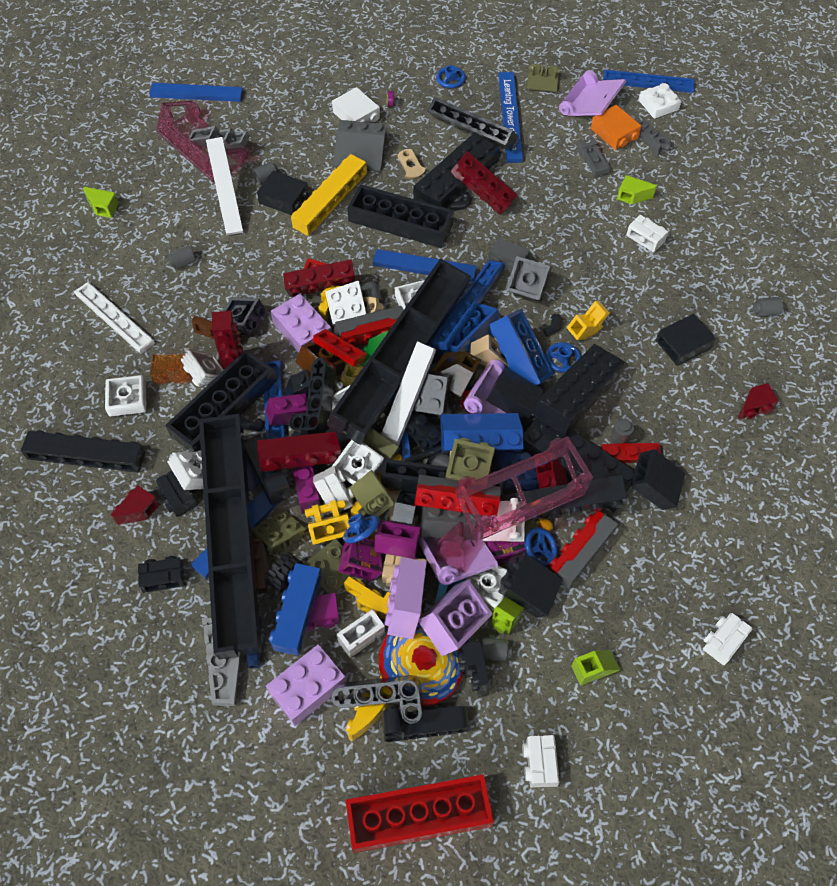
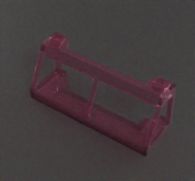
(185, 146)
(490, 525)

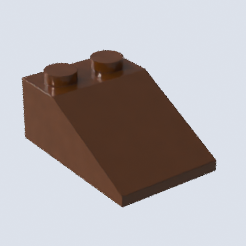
(311, 351)

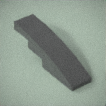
(230, 139)

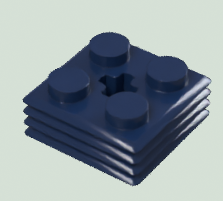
(527, 480)

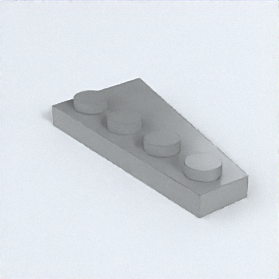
(222, 672)

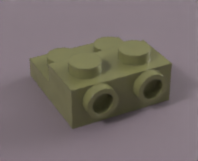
(469, 460)

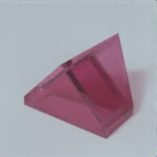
(452, 548)

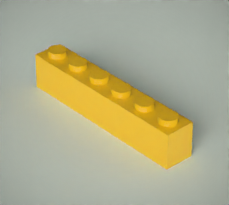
(329, 195)

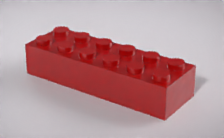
(418, 813)

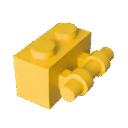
(330, 527)

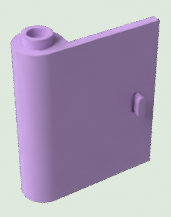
(590, 95)
(476, 400)
(477, 560)

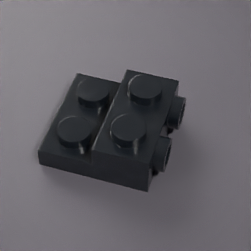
(246, 313)
(424, 429)
(473, 665)

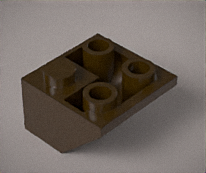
(461, 366)

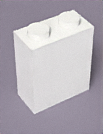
(356, 107)

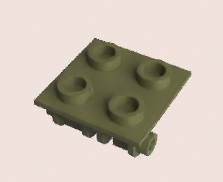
(542, 78)
(371, 495)
(278, 530)
(328, 562)

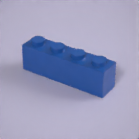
(296, 609)

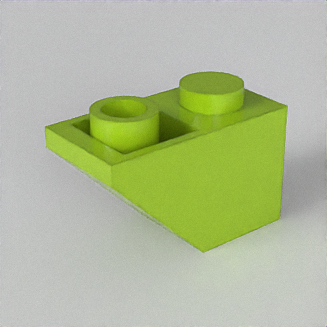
(635, 190)
(102, 202)
(506, 616)
(594, 666)

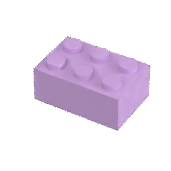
(298, 321)
(405, 598)
(455, 617)
(305, 684)

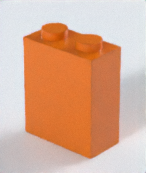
(616, 127)

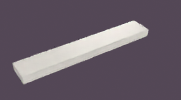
(224, 186)
(114, 317)
(408, 392)

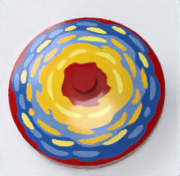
(420, 657)

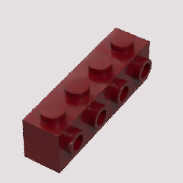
(483, 183)
(319, 278)
(226, 337)
(298, 451)

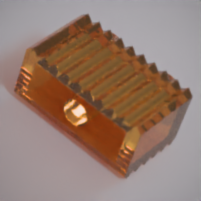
(168, 369)

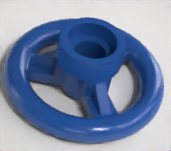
(451, 75)
(563, 353)
(359, 525)
(539, 548)

